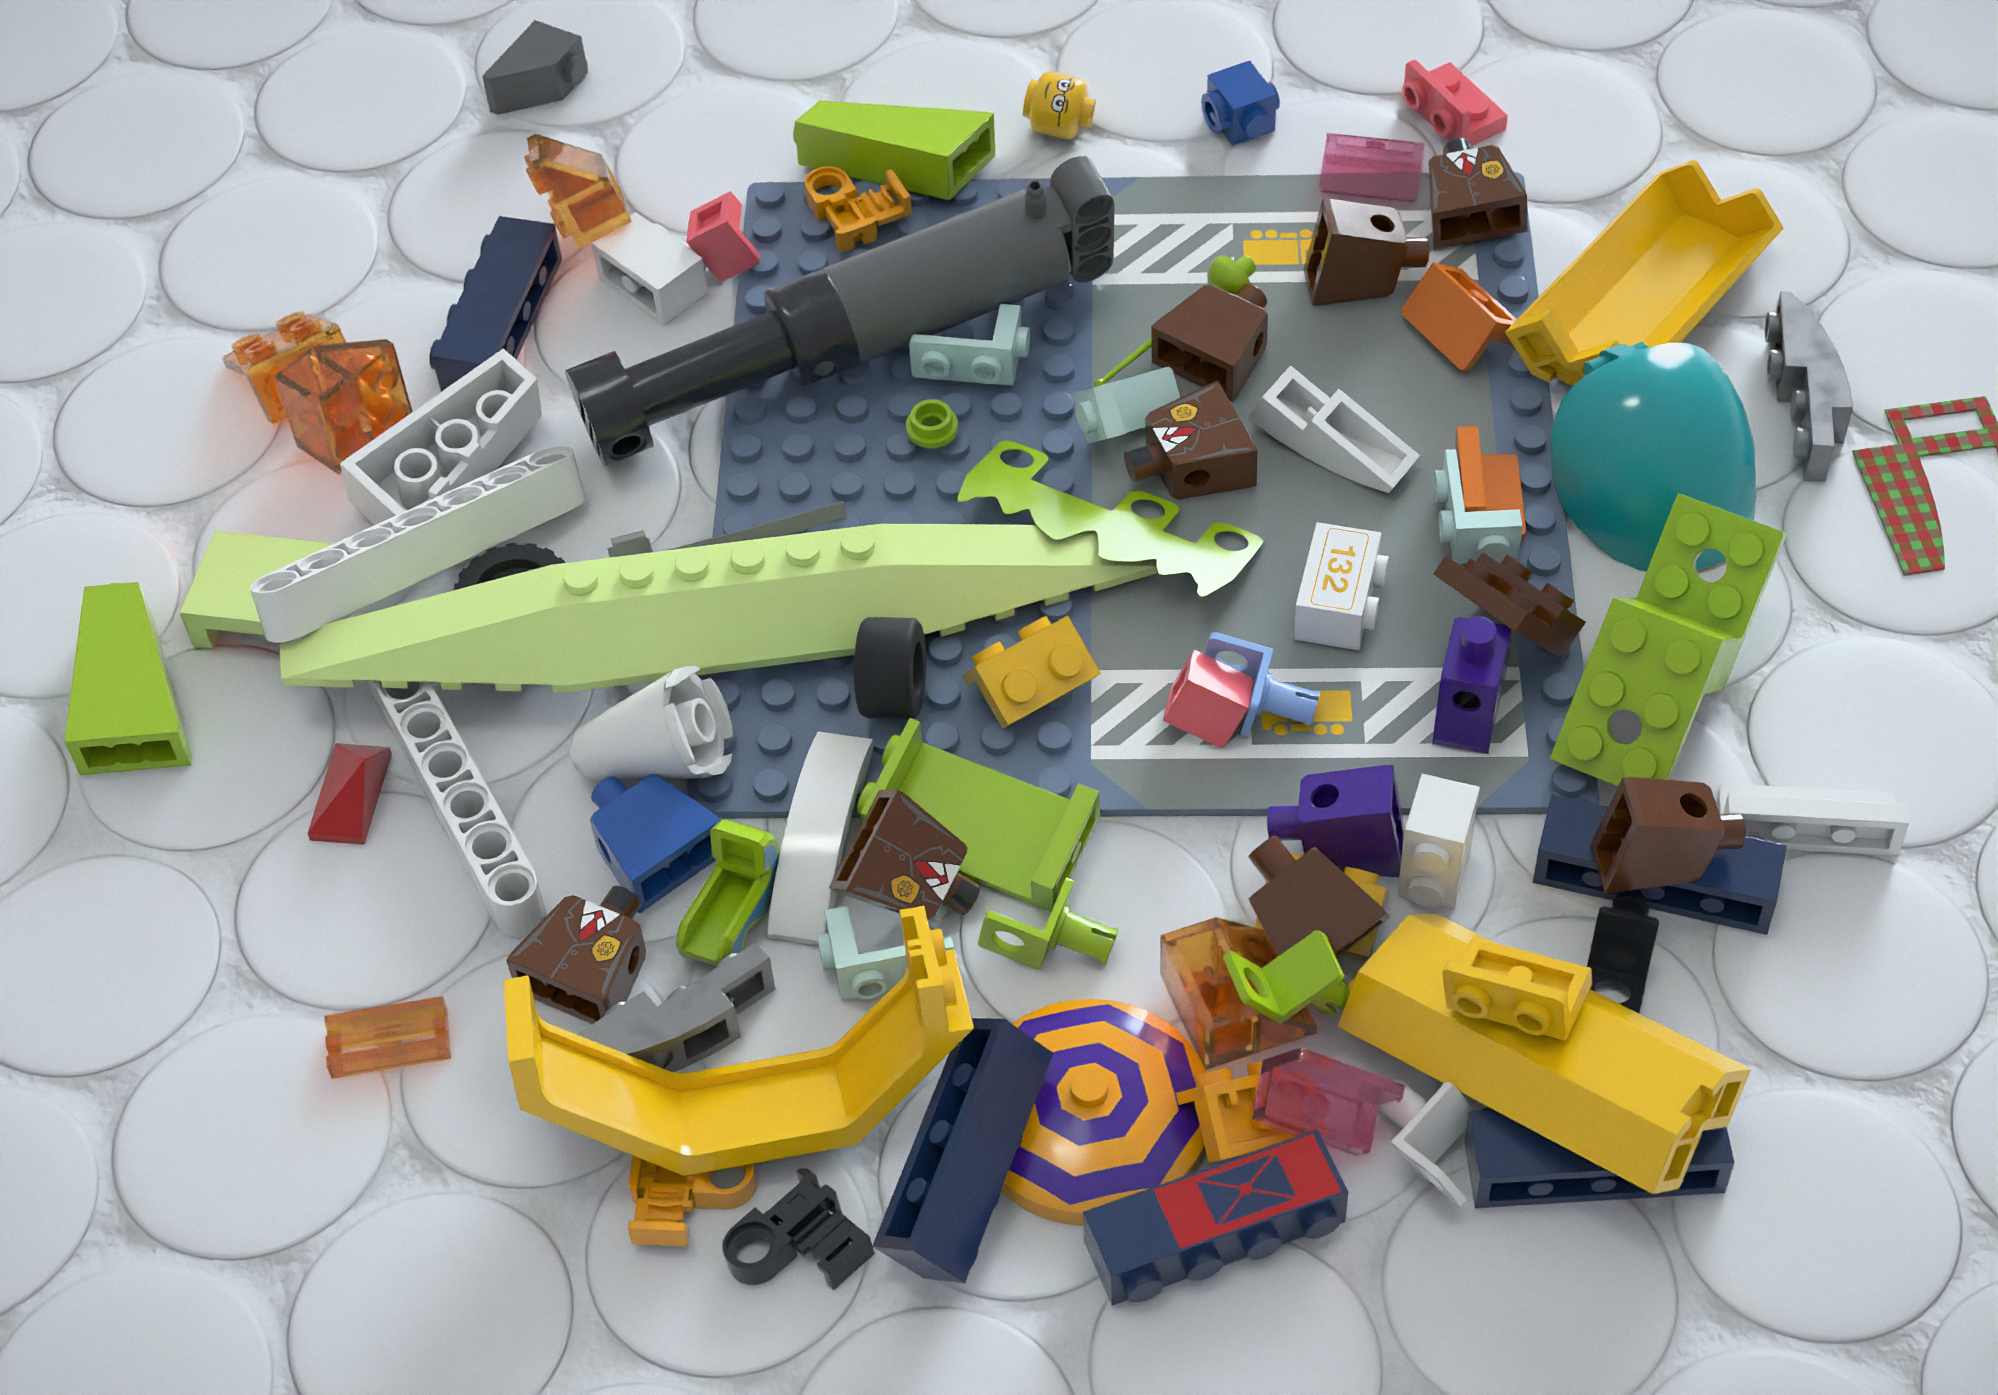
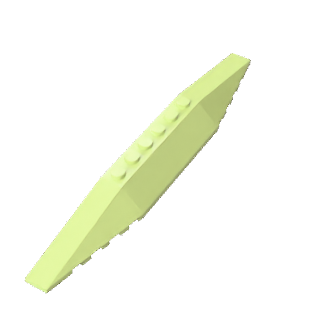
(703, 607)

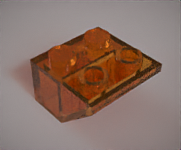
(581, 189)
(342, 397)
(1207, 999)

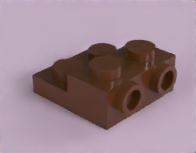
(1509, 597)

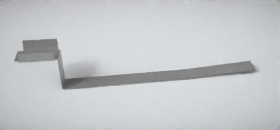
(638, 543)

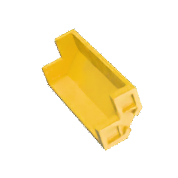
(1646, 273)
(1610, 1092)

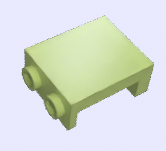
(221, 587)

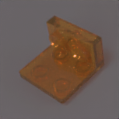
(267, 355)

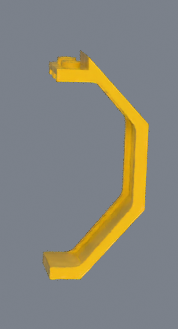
(752, 1107)

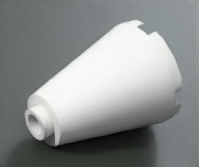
(662, 730)

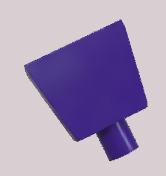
(1477, 664)
(1348, 818)

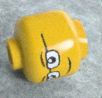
(1058, 105)

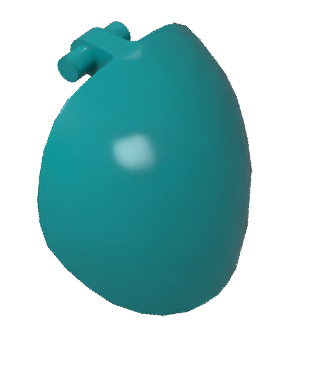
(1640, 435)

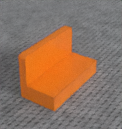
(1456, 315)
(1487, 480)

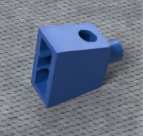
(651, 835)

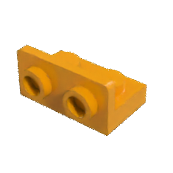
(1226, 1113)

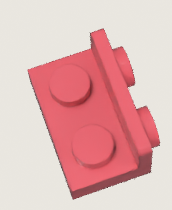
(1452, 103)

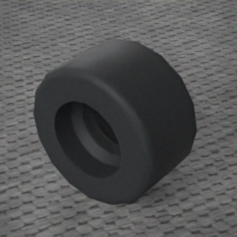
(889, 668)

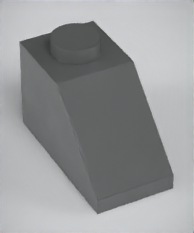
(535, 69)

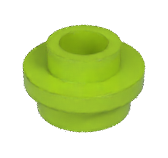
(931, 424)

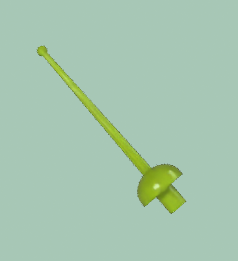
(1222, 273)

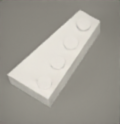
(445, 440)

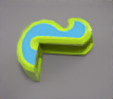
(733, 894)

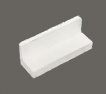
(1819, 818)

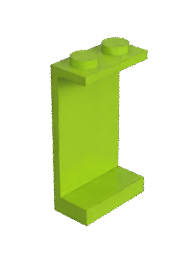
(1014, 832)

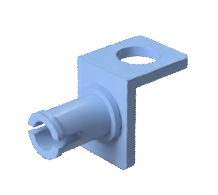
(1267, 693)

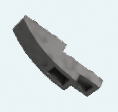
(1811, 379)
(693, 1018)

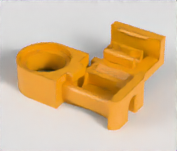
(855, 216)
(665, 1195)

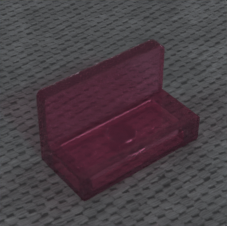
(1372, 167)
(1315, 1092)

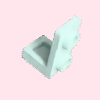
(973, 358)
(1123, 404)
(1473, 532)
(860, 974)

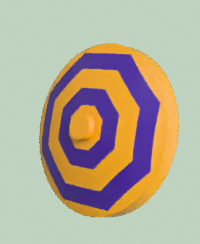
(1105, 1109)

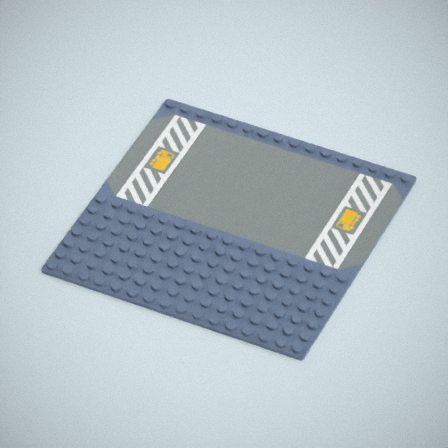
(1377, 706)

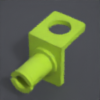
(1061, 929)
(1293, 980)

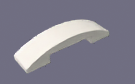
(817, 836)

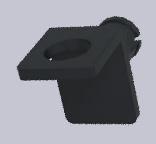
(1623, 947)

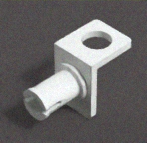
(1429, 1131)

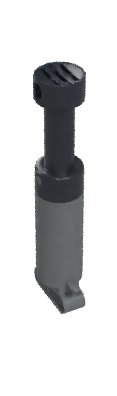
(864, 306)

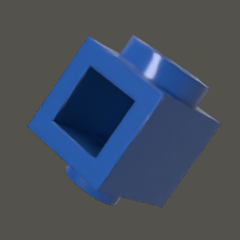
(1240, 103)

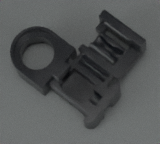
(808, 1225)

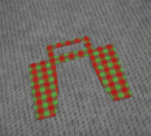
(1901, 486)

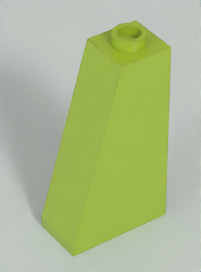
(925, 147)
(121, 688)

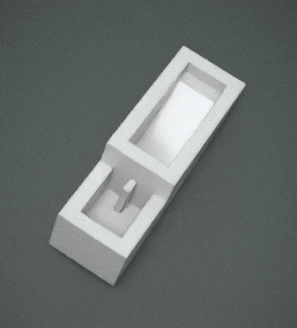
(1333, 432)

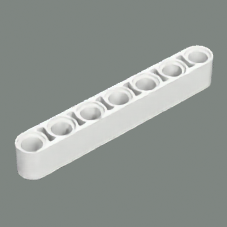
(416, 544)
(464, 806)

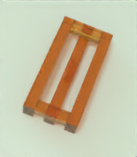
(387, 1028)

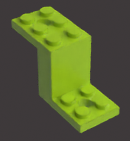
(1668, 644)

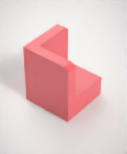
(717, 237)
(1208, 699)

